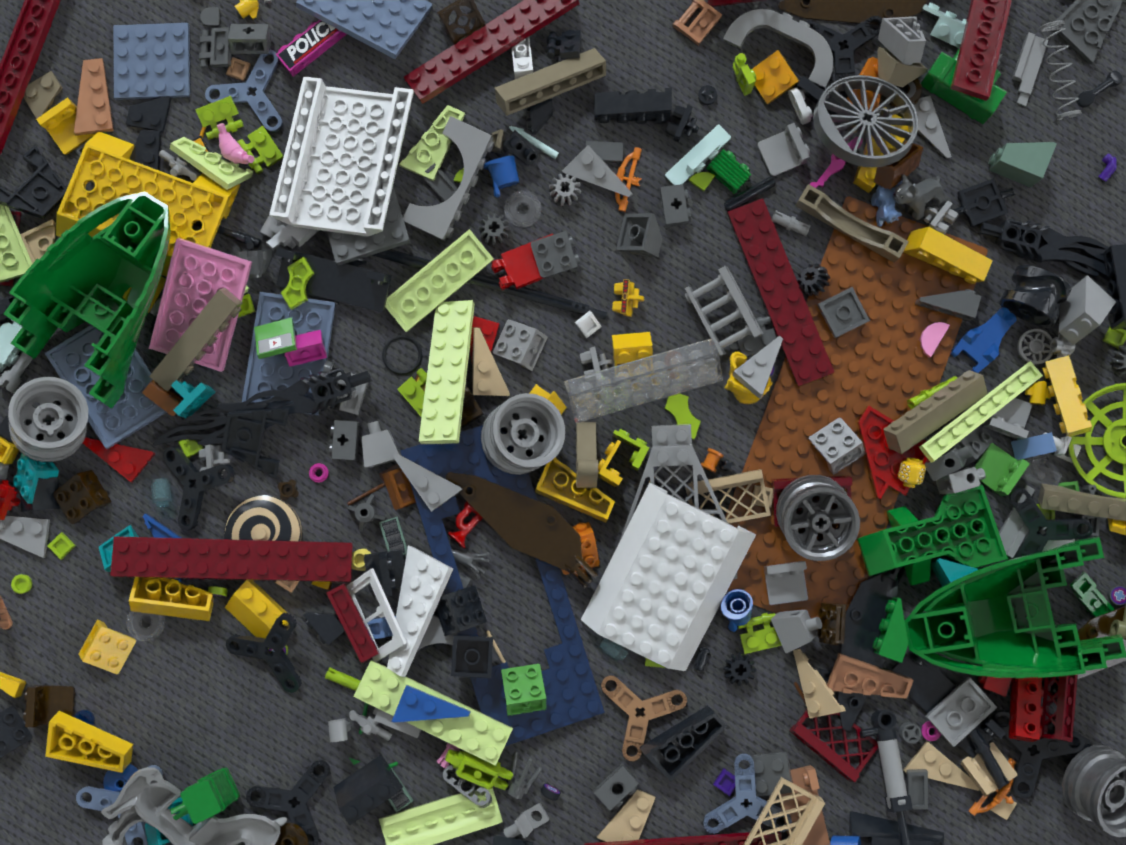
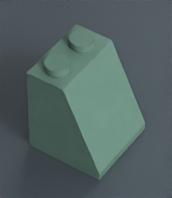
(1022, 161)

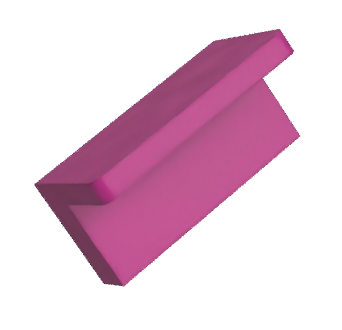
(308, 349)

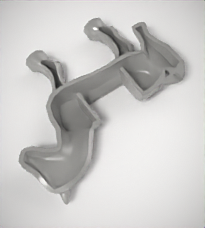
(147, 800)

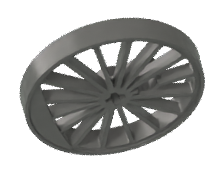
(865, 121)

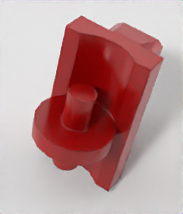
(7, 498)

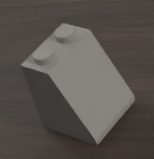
(1083, 310)

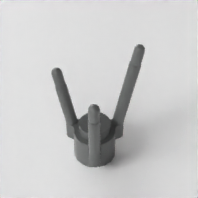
(517, 787)

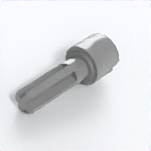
(11, 379)

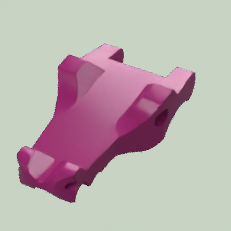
(836, 165)

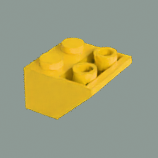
(631, 347)

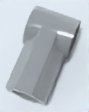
(272, 227)
(338, 730)

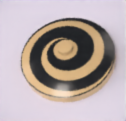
(263, 519)

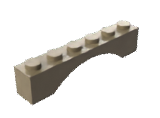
(877, 239)
(1072, 501)

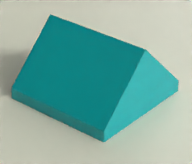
(949, 571)

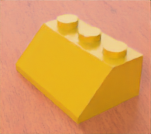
(255, 609)

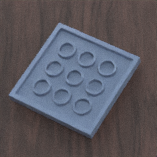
(151, 61)

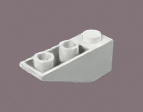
(522, 58)

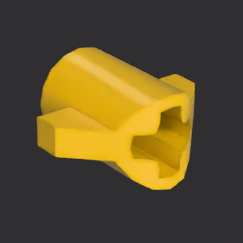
(247, 8)
(1038, 393)

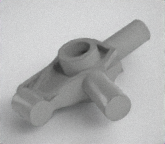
(180, 166)
(369, 725)

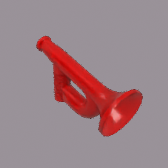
(461, 535)

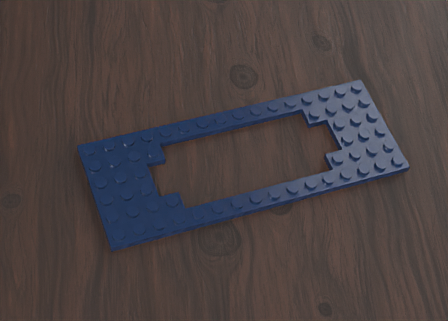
(569, 679)

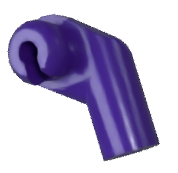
(1111, 165)

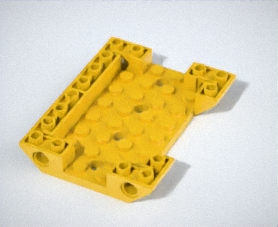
(108, 166)

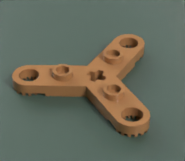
(653, 708)

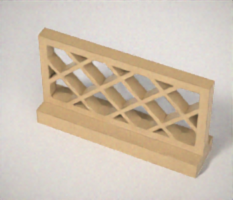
(733, 481)
(803, 824)

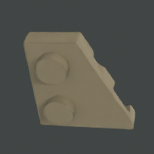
(41, 93)

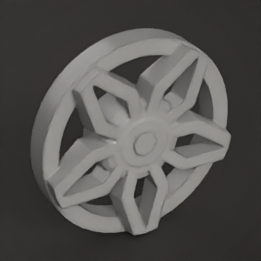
(1035, 346)

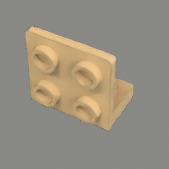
(979, 774)

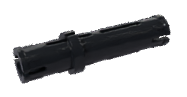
(989, 760)

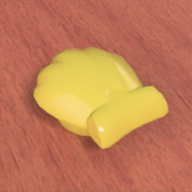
(358, 559)

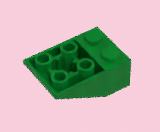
(893, 636)

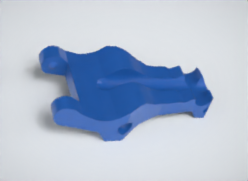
(984, 341)

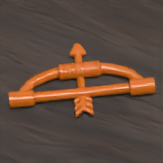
(630, 180)
(1001, 794)

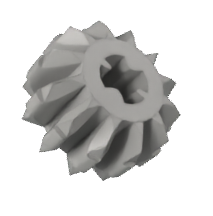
(572, 192)

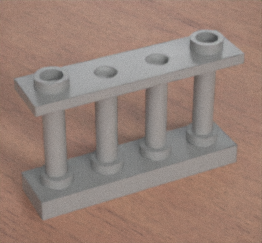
(742, 311)

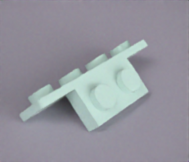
(947, 26)
(698, 155)

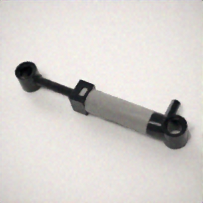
(897, 797)

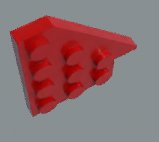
(881, 460)

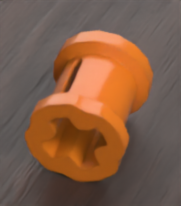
(712, 460)

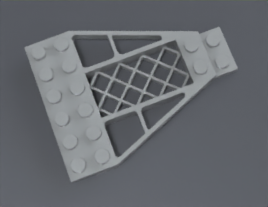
(674, 448)

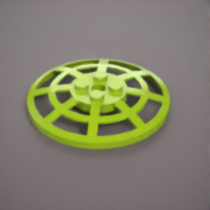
(1111, 441)

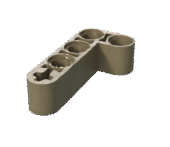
(586, 455)

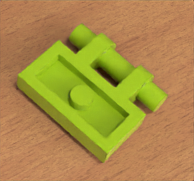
(745, 77)
(218, 111)
(265, 146)
(413, 392)
(760, 639)

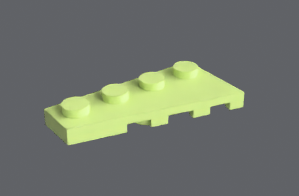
(222, 172)

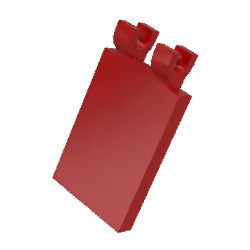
(519, 266)

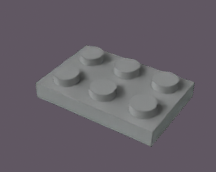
(961, 711)

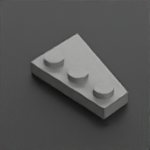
(26, 533)

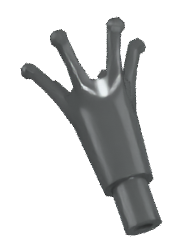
(469, 560)

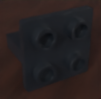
(388, 569)

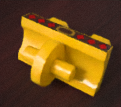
(630, 297)

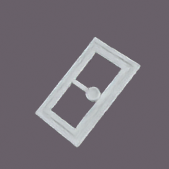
(383, 610)

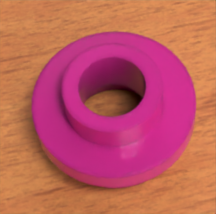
(312, 472)
(925, 732)

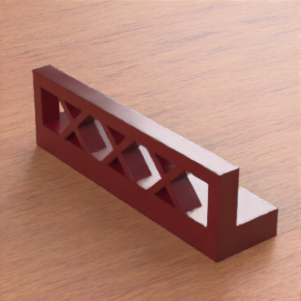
(353, 623)
(1065, 703)

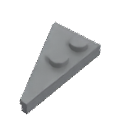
(930, 127)
(593, 169)
(756, 371)
(430, 486)

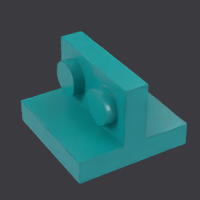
(193, 397)

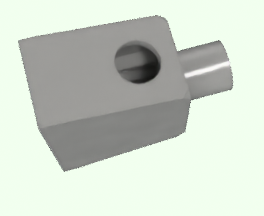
(378, 446)
(960, 480)
(795, 628)

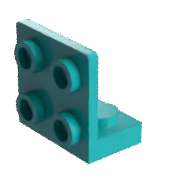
(28, 474)

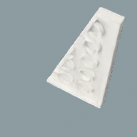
(419, 595)

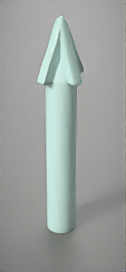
(538, 144)

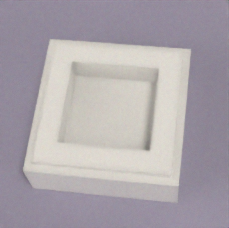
(588, 324)

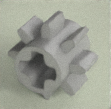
(1061, 346)

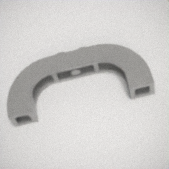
(790, 29)

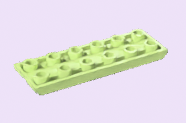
(439, 820)

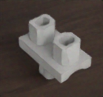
(936, 218)
(591, 357)
(213, 456)

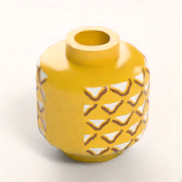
(911, 472)

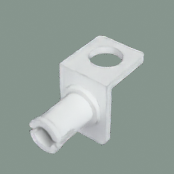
(1062, 446)

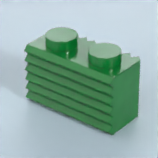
(729, 171)

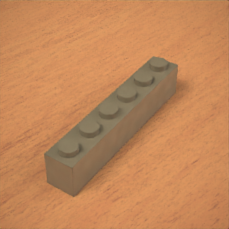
(550, 81)
(197, 338)
(935, 411)

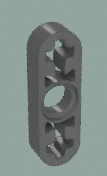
(474, 799)

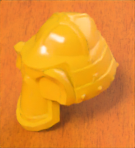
(740, 392)

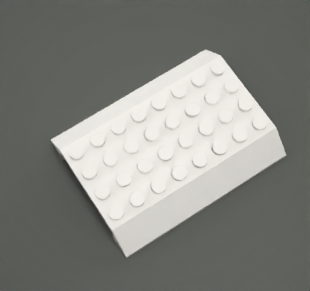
(341, 158)
(666, 579)

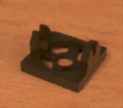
(444, 19)

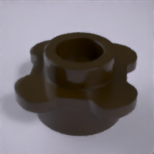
(283, 489)

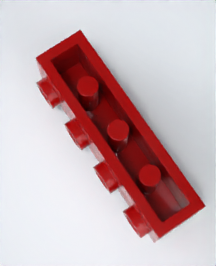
(1026, 709)

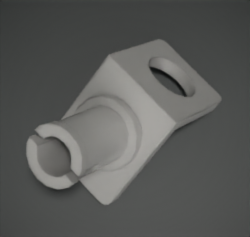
(525, 823)

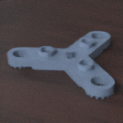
(257, 80)
(103, 798)
(733, 809)

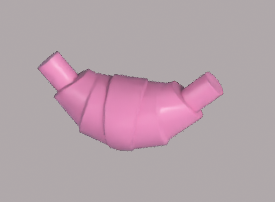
(231, 149)

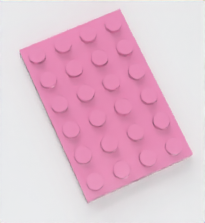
(190, 284)

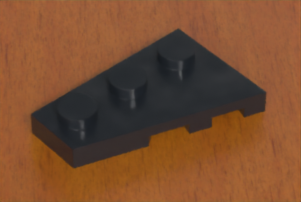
(147, 149)

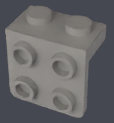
(784, 150)

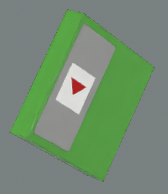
(275, 338)

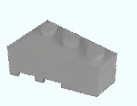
(903, 38)

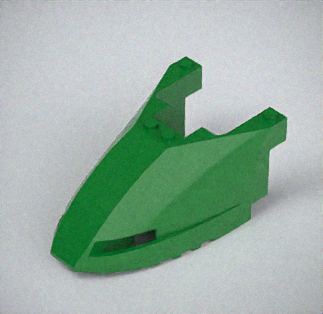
(86, 281)
(1006, 620)

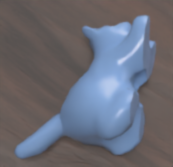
(886, 205)

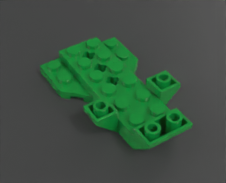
(916, 542)

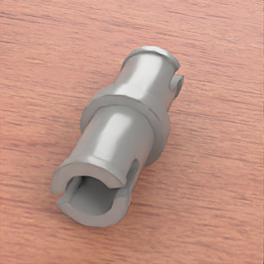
(790, 223)

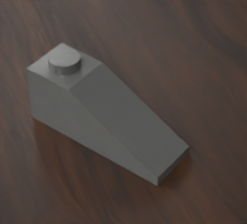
(958, 304)

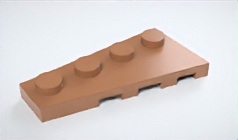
(93, 104)
(861, 677)

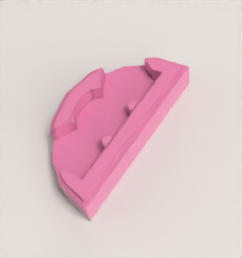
(932, 336)

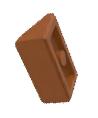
(166, 400)
(399, 488)

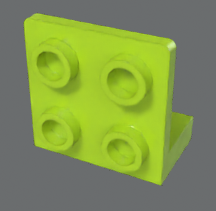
(639, 444)

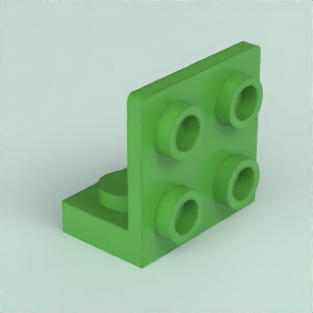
(1000, 469)
(524, 689)

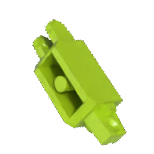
(478, 770)

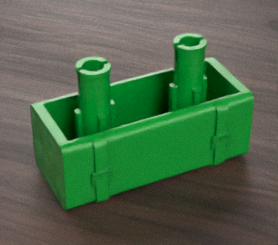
(939, 81)
(207, 796)

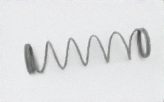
(1043, 28)

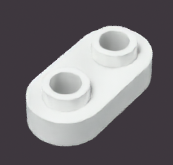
(797, 98)

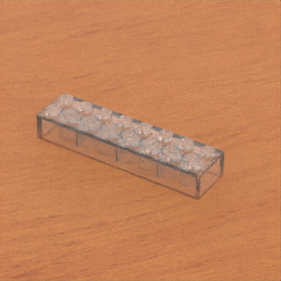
(644, 380)

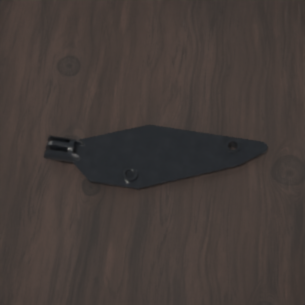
(862, 628)

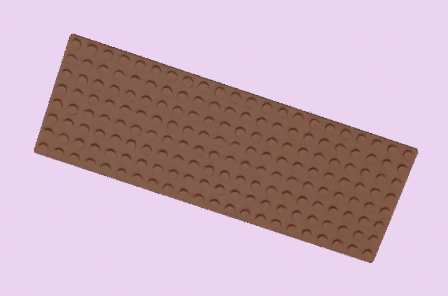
(873, 367)

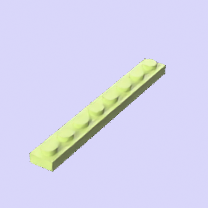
(980, 411)

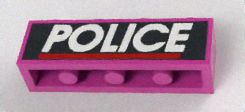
(308, 46)

